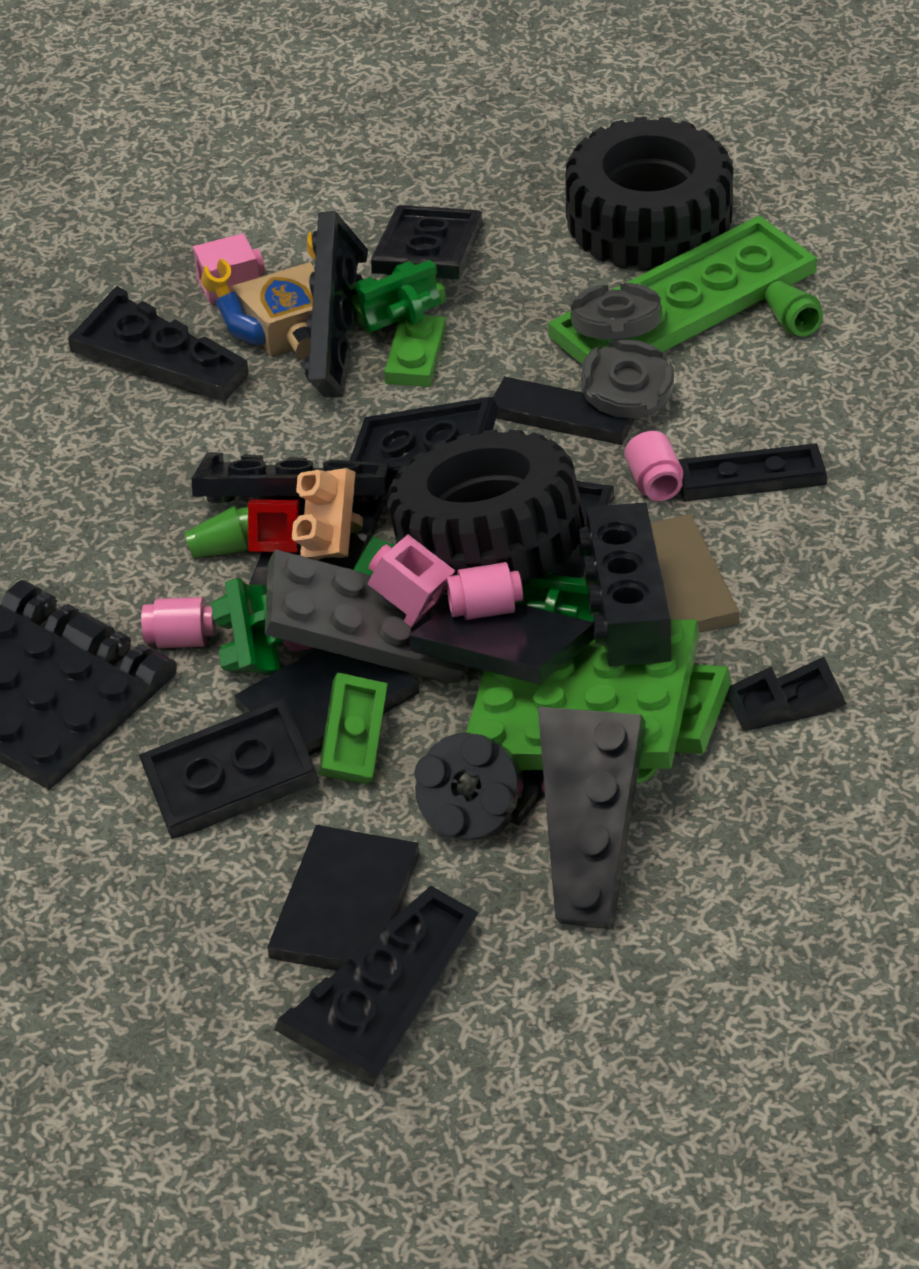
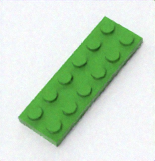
(706, 285)

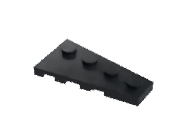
(332, 313)
(146, 344)
(252, 477)
(589, 799)
(375, 996)

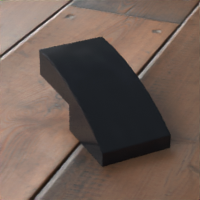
(770, 700)

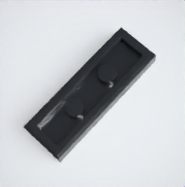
(557, 411)
(752, 472)

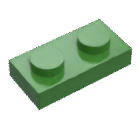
(415, 352)
(702, 707)
(352, 729)

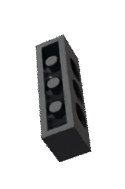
(625, 585)

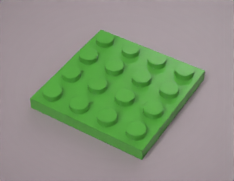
(658, 691)

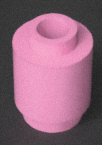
(654, 465)
(484, 591)
(177, 622)

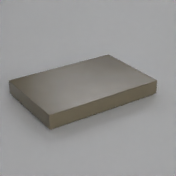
(691, 576)

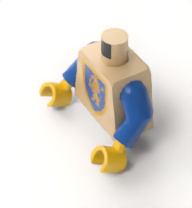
(267, 309)

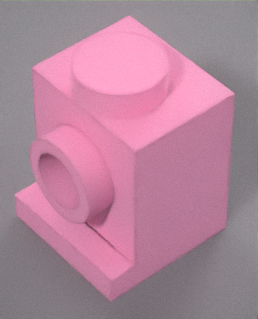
(409, 577)

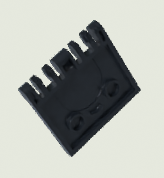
(63, 685)

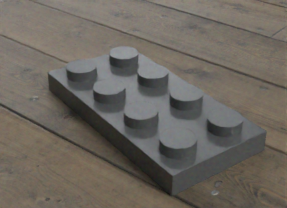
(343, 615)

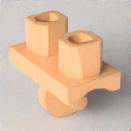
(327, 515)

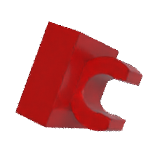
(272, 525)

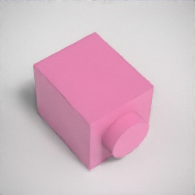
(236, 250)

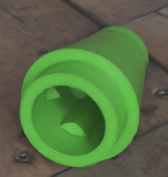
(794, 308)
(220, 534)

